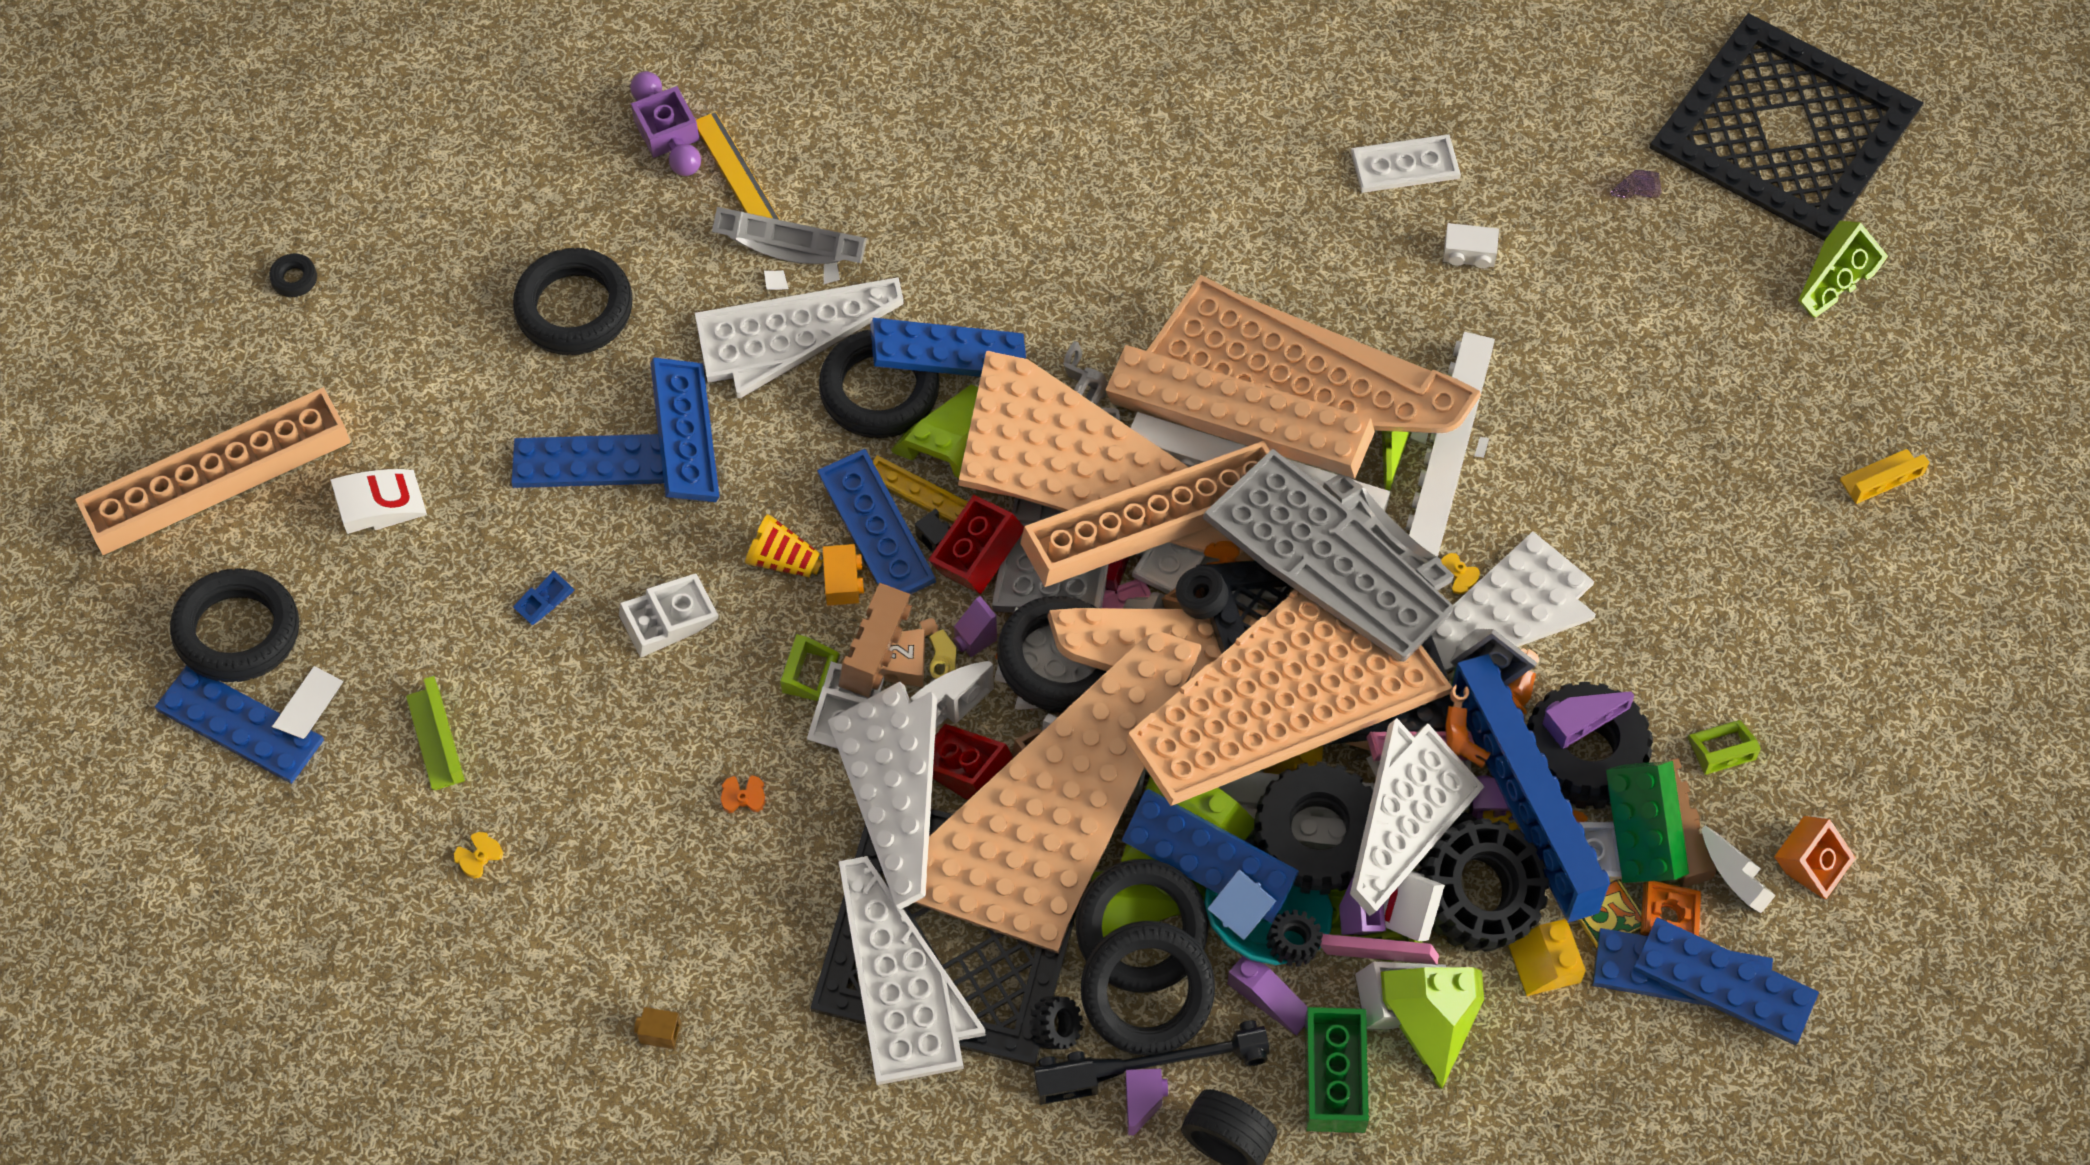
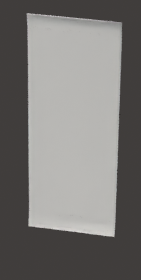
(308, 703)

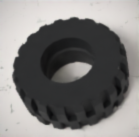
(1583, 780)
(1308, 788)
(1519, 875)

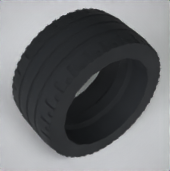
(1228, 1129)

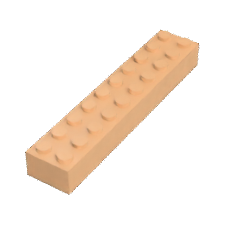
(1240, 411)
(212, 471)
(1133, 518)

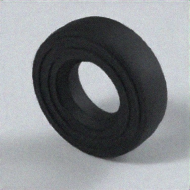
(288, 262)

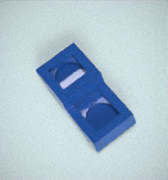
(543, 599)

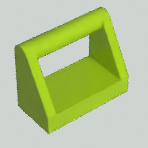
(800, 648)
(1726, 757)

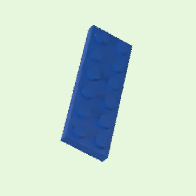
(938, 346)
(684, 430)
(587, 461)
(876, 523)
(237, 724)
(1204, 850)
(1615, 963)
(1726, 981)

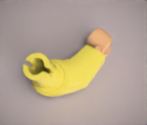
(945, 650)

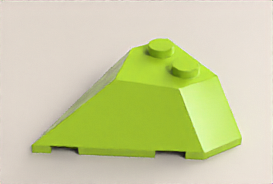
(1434, 1011)

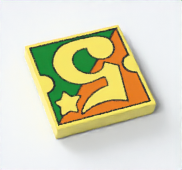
(1616, 913)

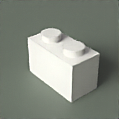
(1471, 245)

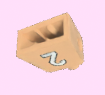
(907, 659)

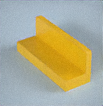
(1884, 475)

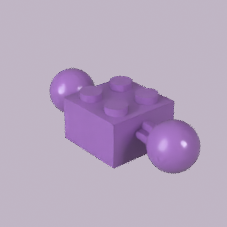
(665, 122)

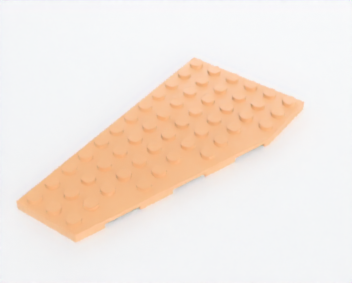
(1277, 694)

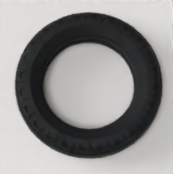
(580, 338)
(866, 421)
(237, 665)
(1016, 671)
(1132, 873)
(1164, 1036)

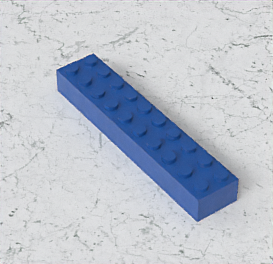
(1531, 789)

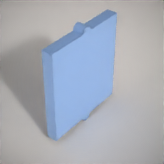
(1241, 904)

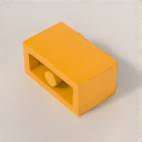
(841, 574)

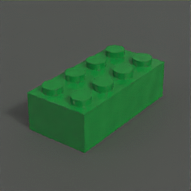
(1647, 822)
(1336, 1070)

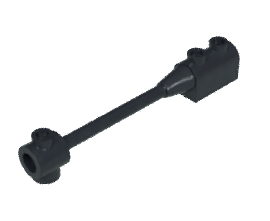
(1081, 1075)

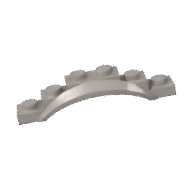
(788, 239)
(1368, 511)

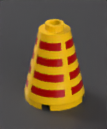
(782, 550)

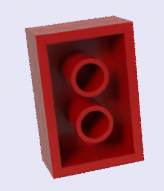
(977, 544)

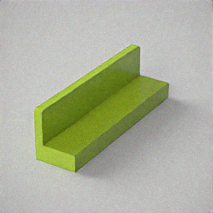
(435, 736)

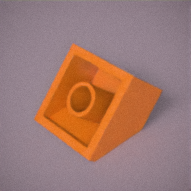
(1815, 855)

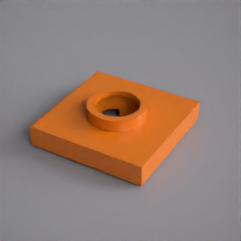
(1682, 900)

